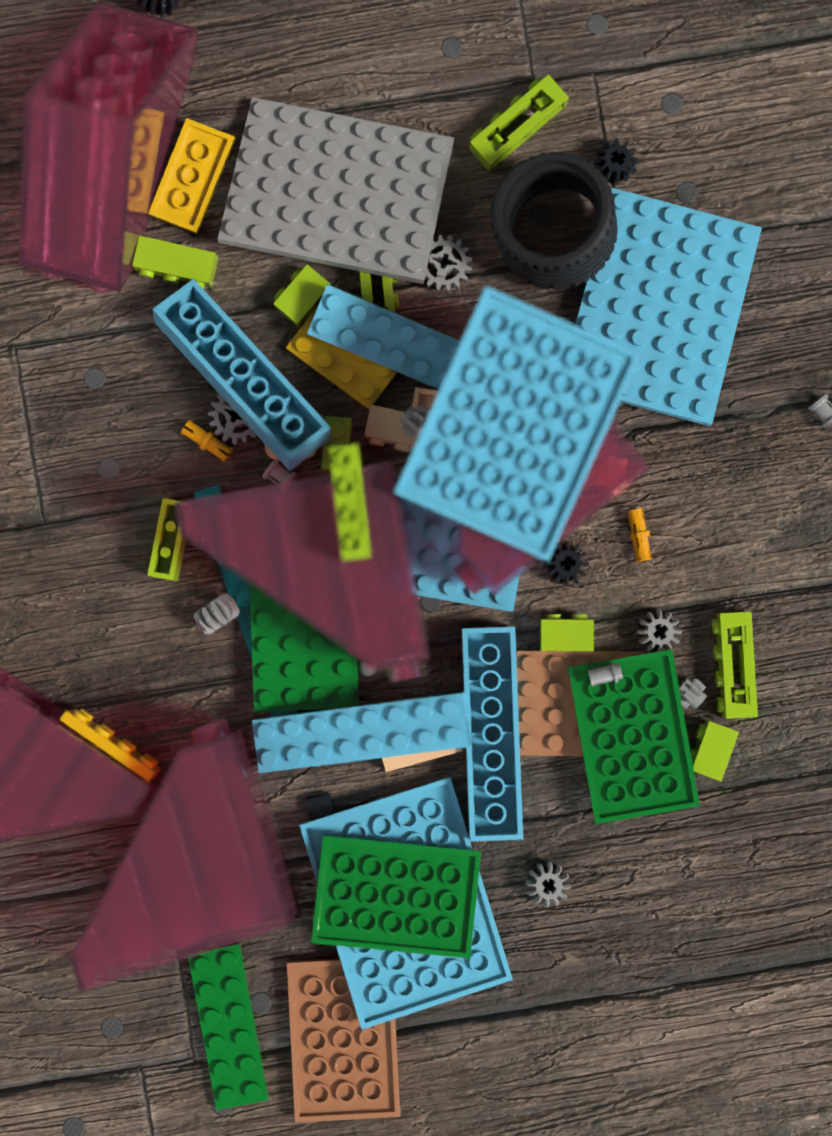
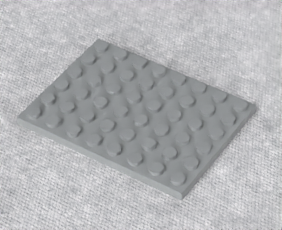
(336, 190)

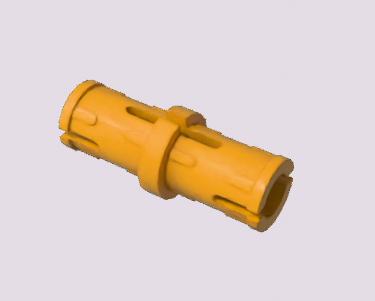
(207, 441)
(639, 535)

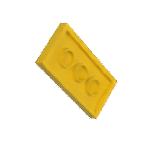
(191, 176)
(349, 372)
(104, 738)

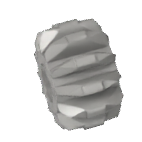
(216, 614)
(650, 628)
(549, 894)

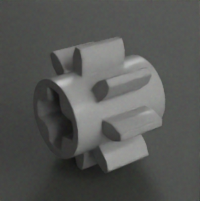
(414, 420)
(691, 693)

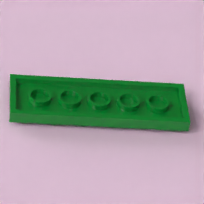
(228, 1027)

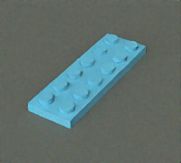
(383, 336)

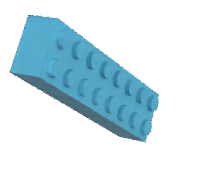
(241, 374)
(494, 730)
(362, 732)

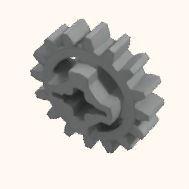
(454, 265)
(230, 427)

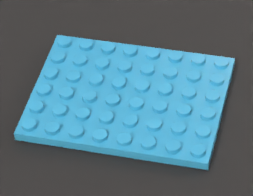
(673, 300)
(517, 423)
(402, 983)

